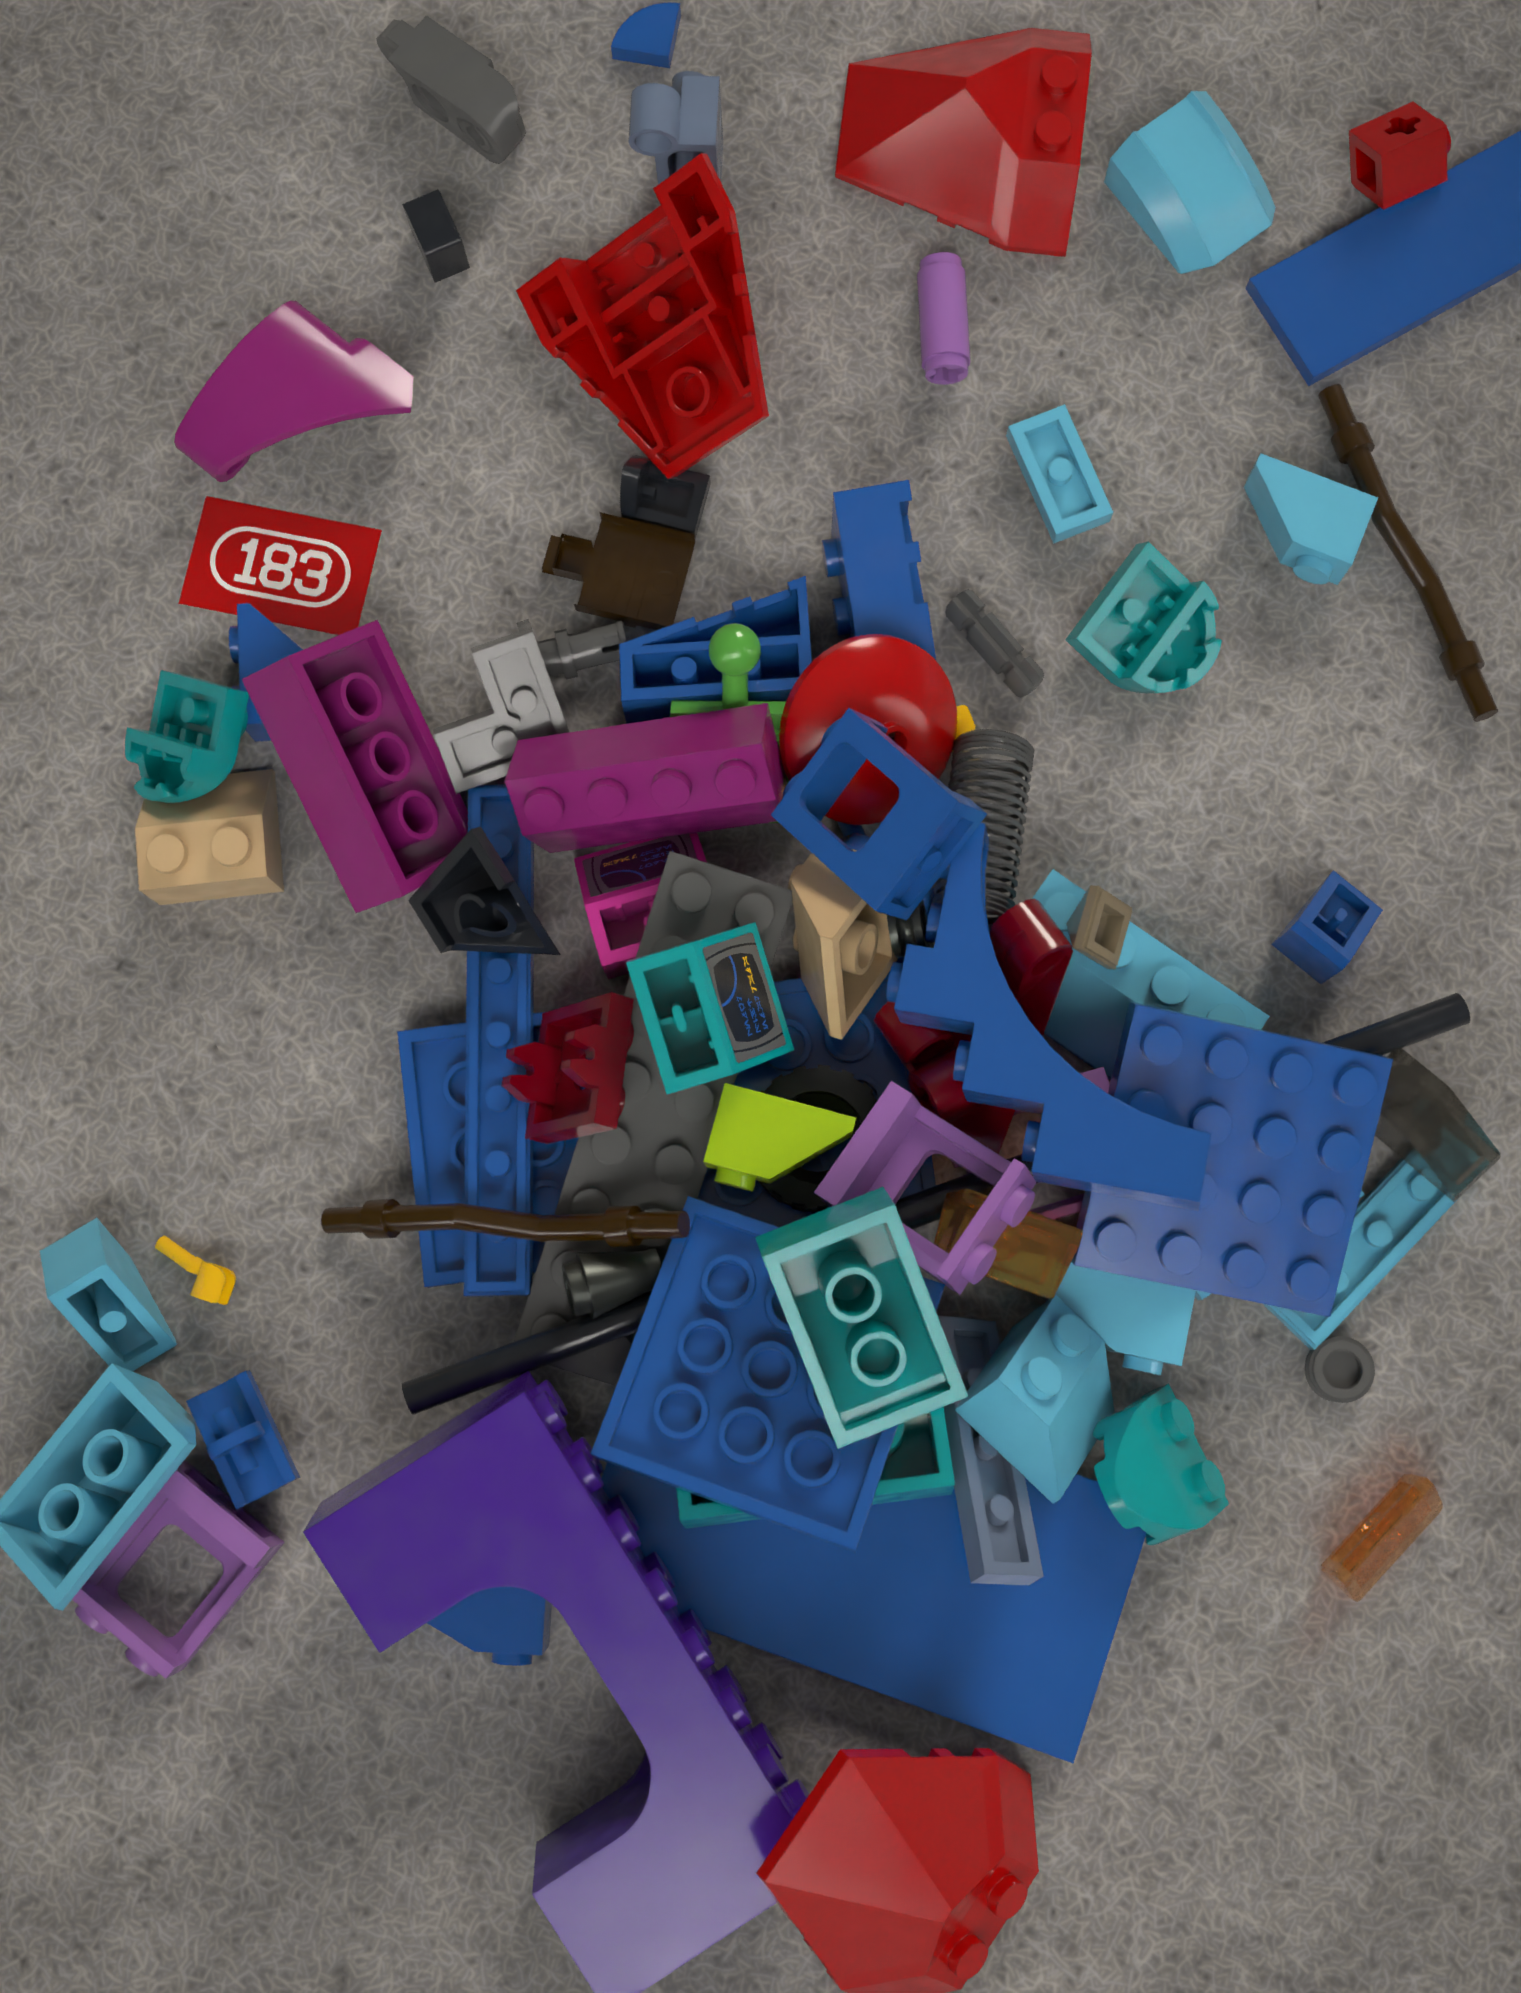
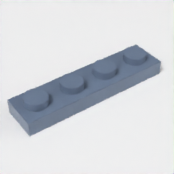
(988, 1489)

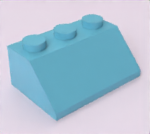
(93, 1481)

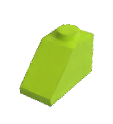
(768, 1136)

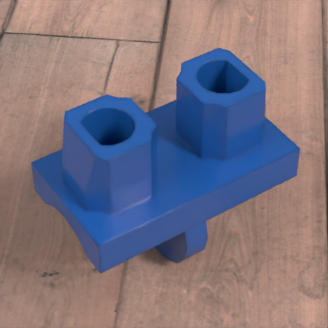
(243, 1439)

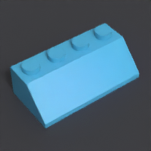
(1096, 999)

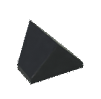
(477, 904)

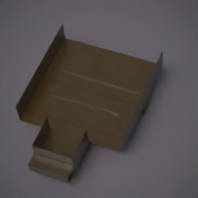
(630, 572)

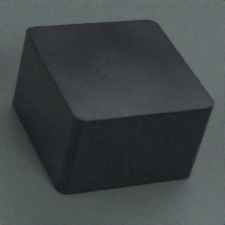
(436, 235)

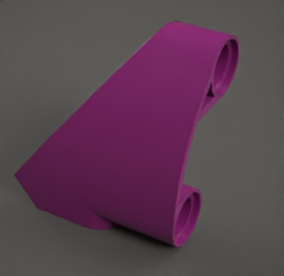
(284, 382)

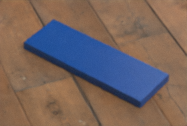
(1396, 265)

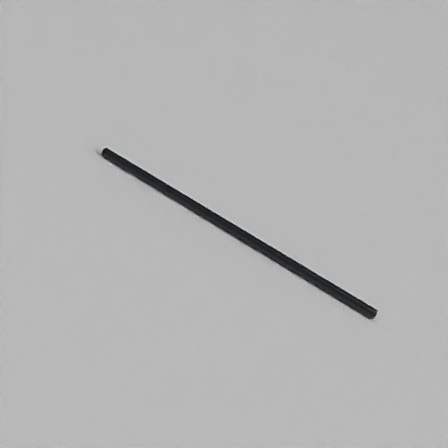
(913, 1210)

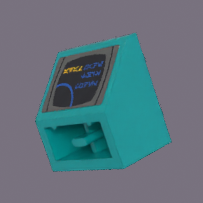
(710, 1007)

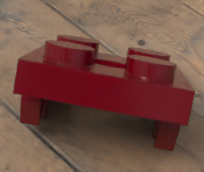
(575, 1048)

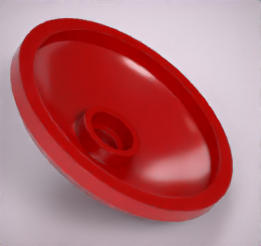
(886, 682)

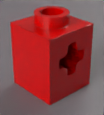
(1399, 155)

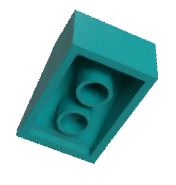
(861, 1316)

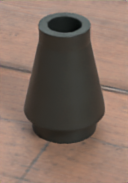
(608, 1279)

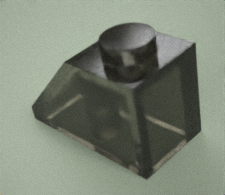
(1432, 1128)

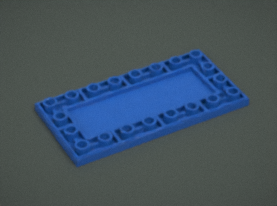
(905, 1606)

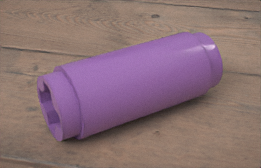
(943, 318)

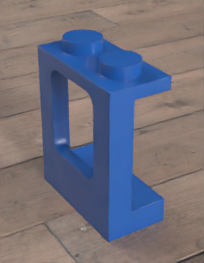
(911, 842)

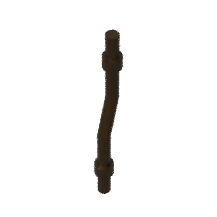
(1460, 657)
(617, 1226)

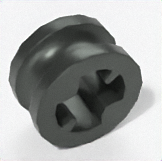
(908, 931)

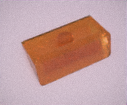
(1027, 1256)
(1383, 1535)

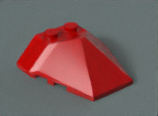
(975, 133)
(662, 323)
(906, 1866)

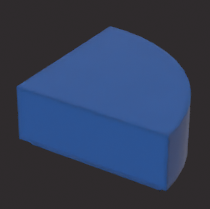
(648, 35)

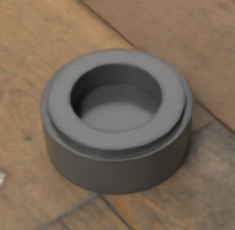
(1340, 1369)

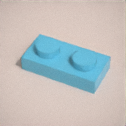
(1059, 473)

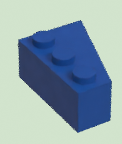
(877, 565)
(677, 663)

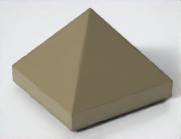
(1099, 926)

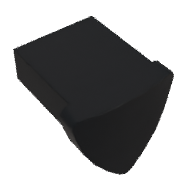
(661, 501)

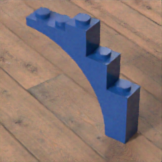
(1083, 1133)

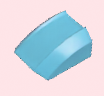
(1191, 184)

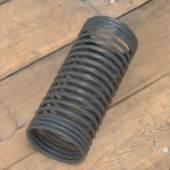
(1023, 752)

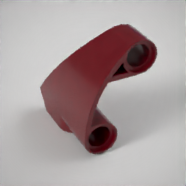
(1034, 963)

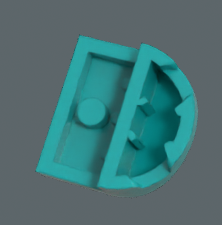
(1149, 626)
(189, 738)
(1157, 1469)

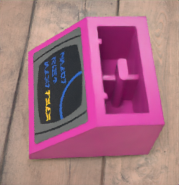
(620, 891)

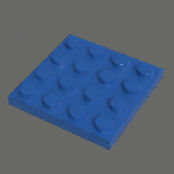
(1281, 1166)
(724, 1399)

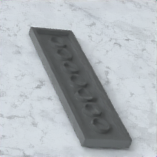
(659, 1137)

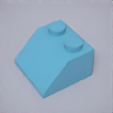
(1043, 1396)

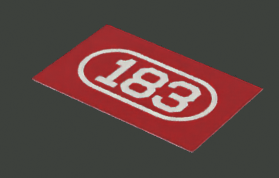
(282, 563)

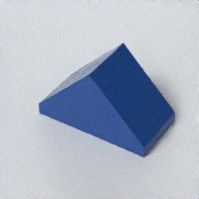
(1328, 928)

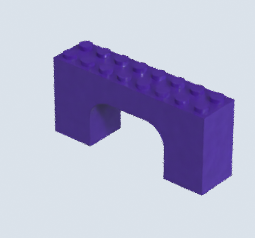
(524, 1507)

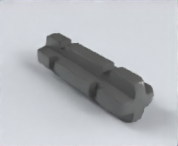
(994, 643)

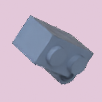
(678, 122)

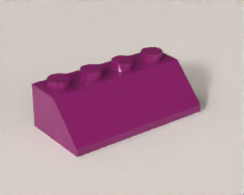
(361, 763)
(647, 779)

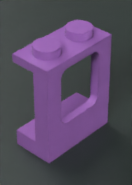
(890, 1152)
(213, 1522)

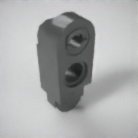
(455, 86)

